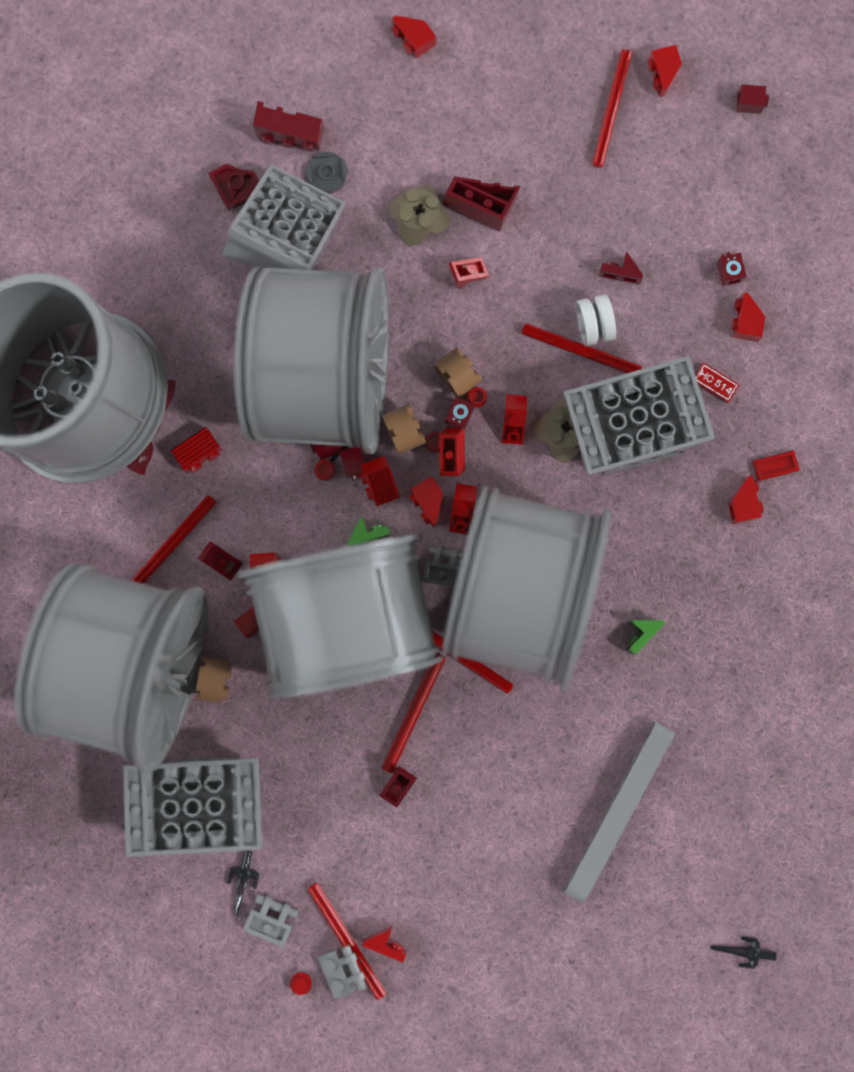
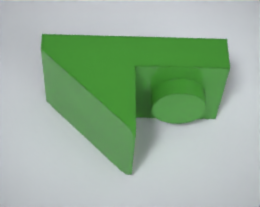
(361, 536)
(648, 629)

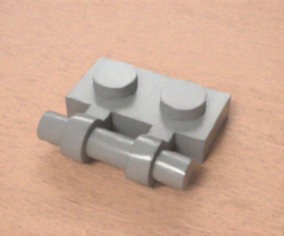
(440, 573)
(269, 927)
(337, 974)

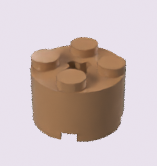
(457, 372)
(403, 429)
(213, 679)

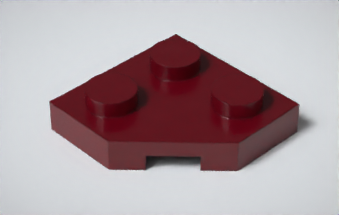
(233, 184)

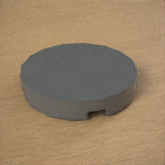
(322, 176)

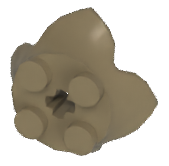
(415, 228)
(548, 430)

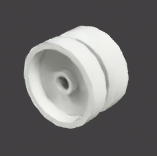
(595, 320)

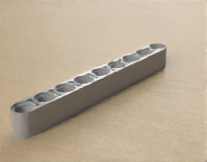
(619, 813)

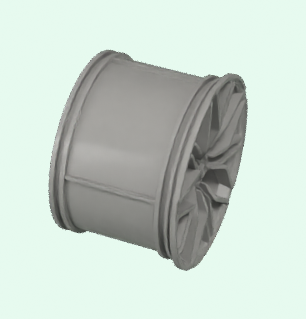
(312, 357)
(100, 402)
(526, 586)
(342, 617)
(111, 663)

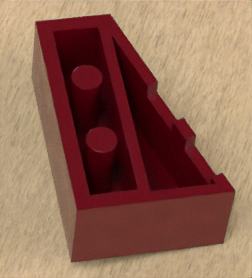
(287, 129)
(481, 201)

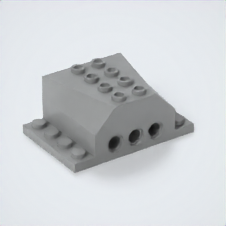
(283, 224)
(638, 417)
(193, 807)

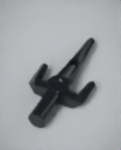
(243, 874)
(752, 952)

